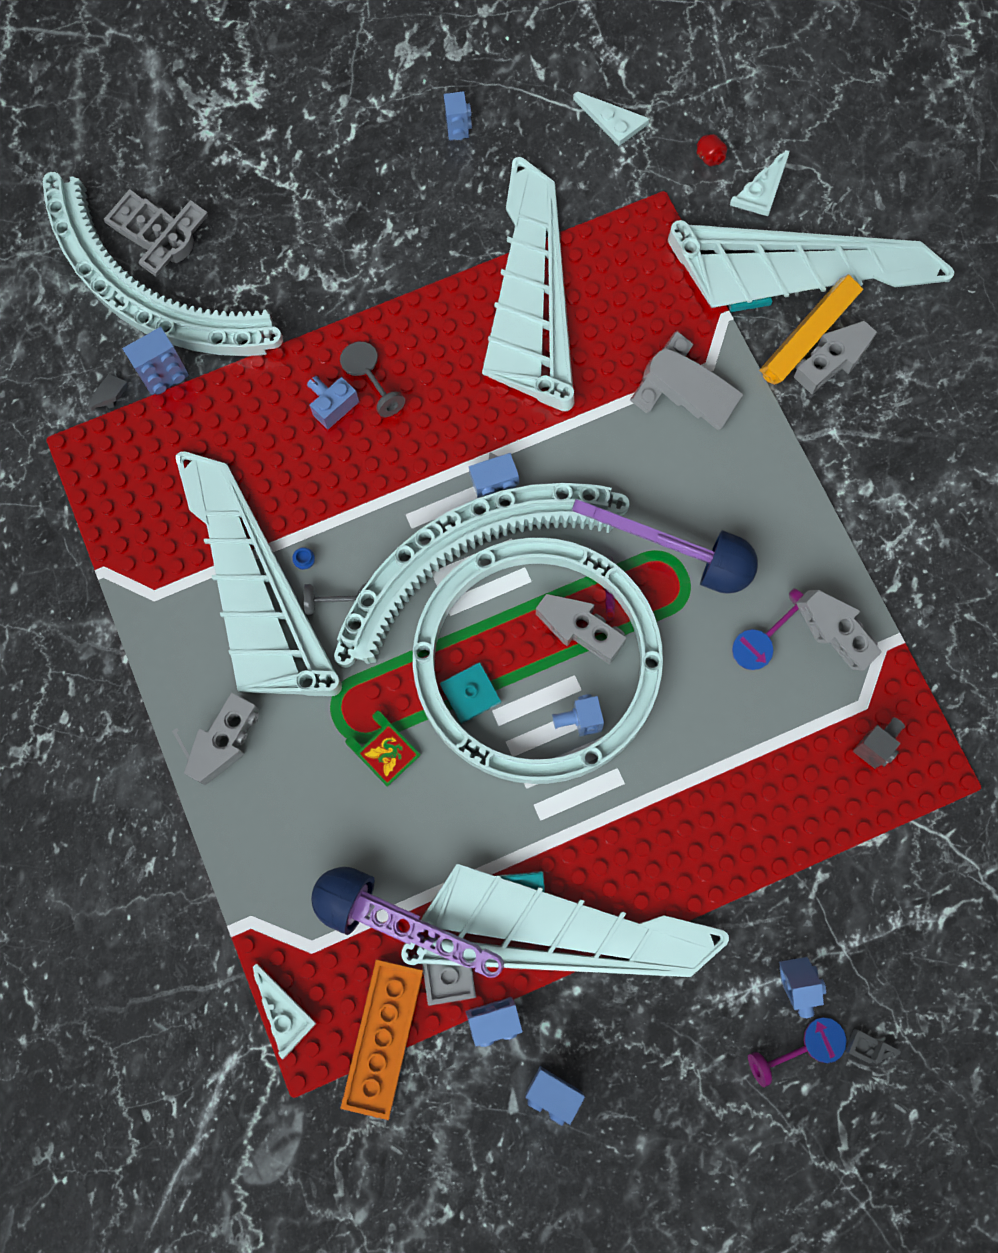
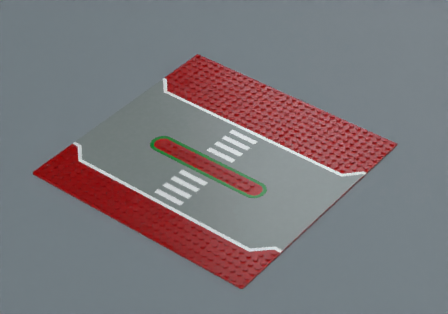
(714, 794)

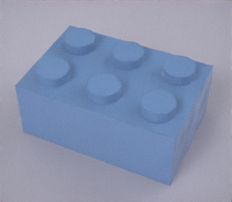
(156, 361)
(554, 1096)

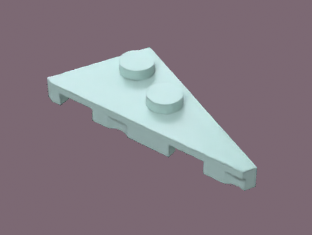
(615, 121)
(761, 191)
(286, 1017)

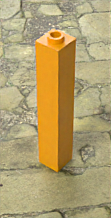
(810, 330)

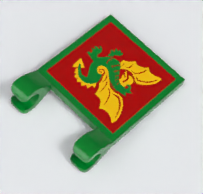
(386, 753)

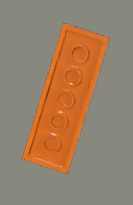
(382, 1040)

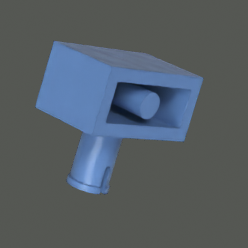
(332, 401)
(584, 715)
(802, 985)

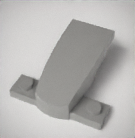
(156, 230)
(686, 384)

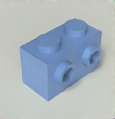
(457, 115)
(494, 475)
(494, 1022)

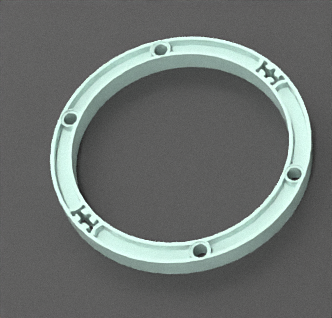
(537, 552)

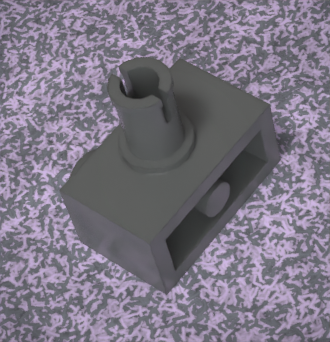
(880, 745)

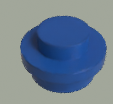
(303, 558)

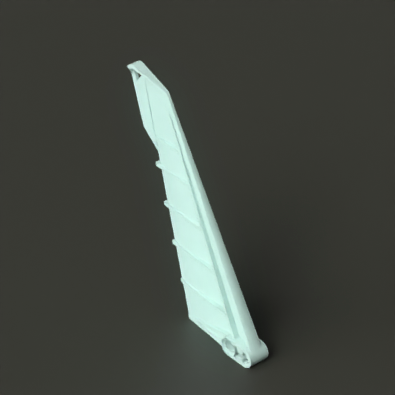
(760, 275)
(518, 325)
(253, 630)
(509, 911)

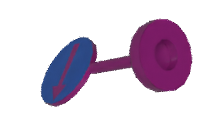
(753, 647)
(822, 1039)

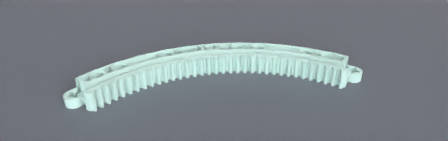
(189, 327)
(396, 578)

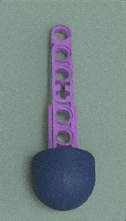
(728, 566)
(345, 898)

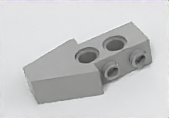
(847, 343)
(561, 617)
(823, 618)
(210, 759)

